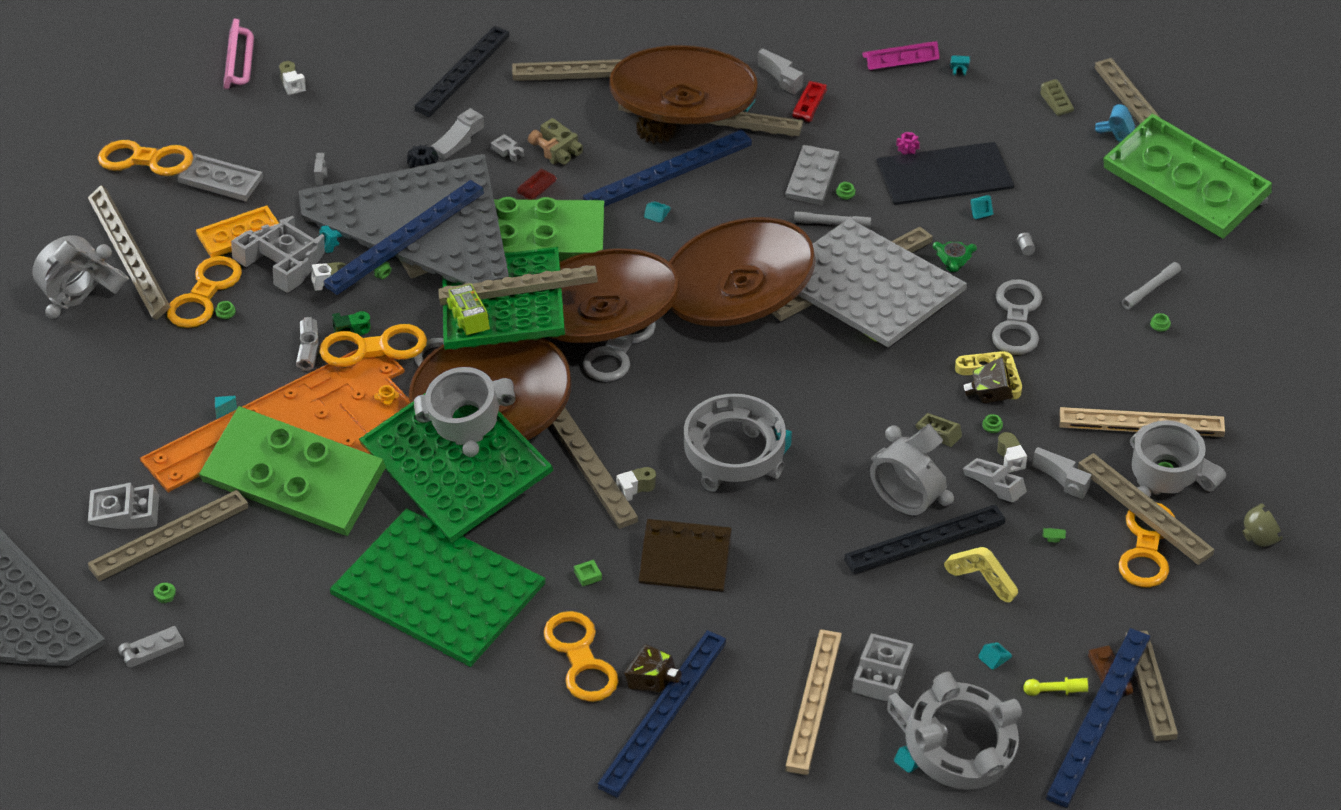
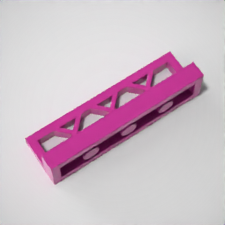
(902, 55)

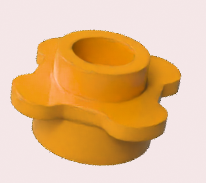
(386, 394)

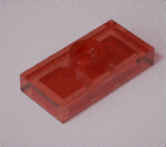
(536, 184)

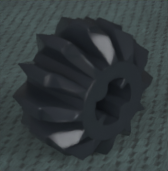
(421, 156)

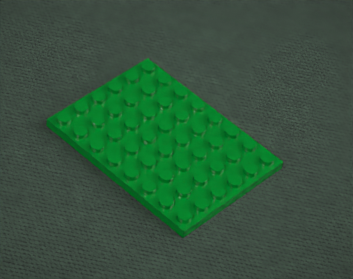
(517, 315)
(444, 481)
(436, 589)

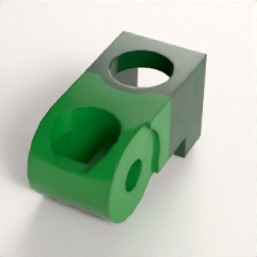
(357, 323)

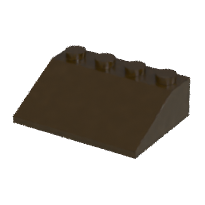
(685, 555)

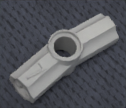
(308, 344)

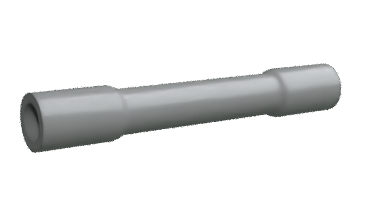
(809, 218)
(1136, 296)

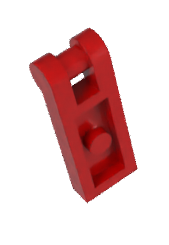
(809, 101)

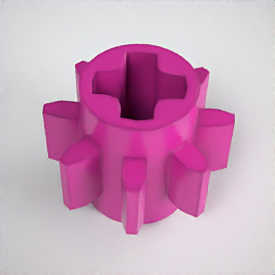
(908, 143)

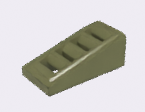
(1056, 96)
(952, 430)

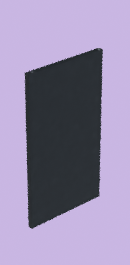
(945, 173)

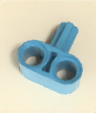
(1119, 123)

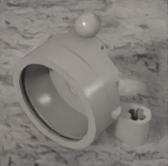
(66, 257)
(460, 388)
(1176, 443)
(907, 474)

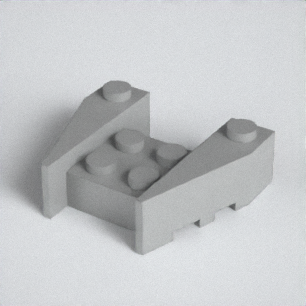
(286, 246)

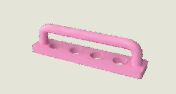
(229, 78)

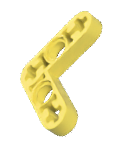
(969, 360)
(1002, 585)

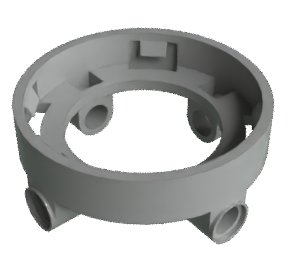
(756, 417)
(925, 739)

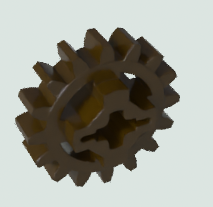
(655, 130)

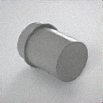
(1026, 243)

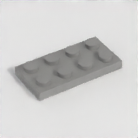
(812, 175)
(221, 177)

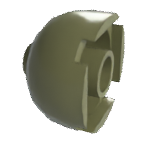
(1261, 527)

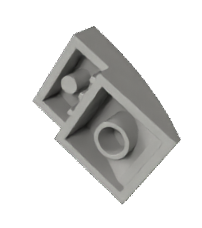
(124, 507)
(882, 667)

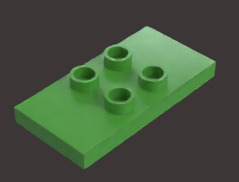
(1187, 175)
(547, 223)
(293, 470)

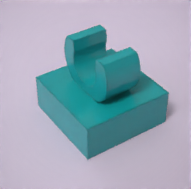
(959, 62)
(981, 207)
(329, 238)

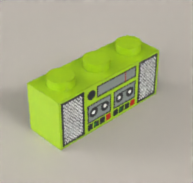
(468, 309)

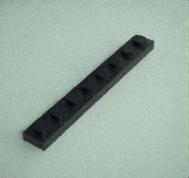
(461, 71)
(924, 539)

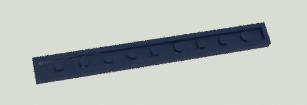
(671, 168)
(403, 237)
(661, 715)
(1098, 718)

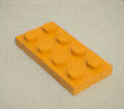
(218, 236)

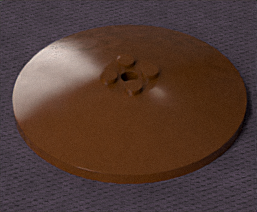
(683, 84)
(763, 252)
(629, 294)
(534, 366)

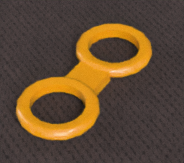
(146, 157)
(204, 291)
(373, 345)
(1146, 547)
(580, 656)

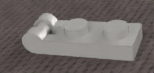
(151, 646)

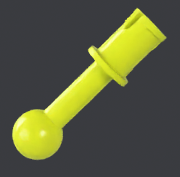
(1033, 687)

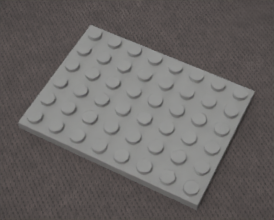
(876, 283)

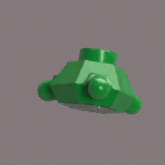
(954, 254)

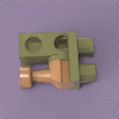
(557, 142)

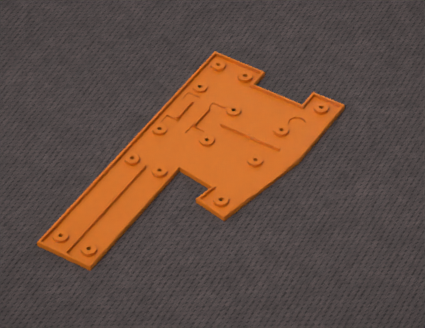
(324, 391)

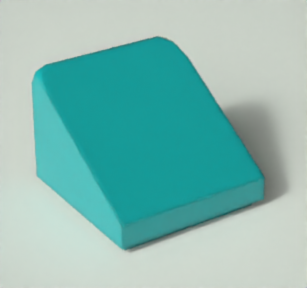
(656, 211)
(225, 405)
(994, 655)
(905, 760)

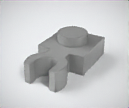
(507, 146)
(320, 170)

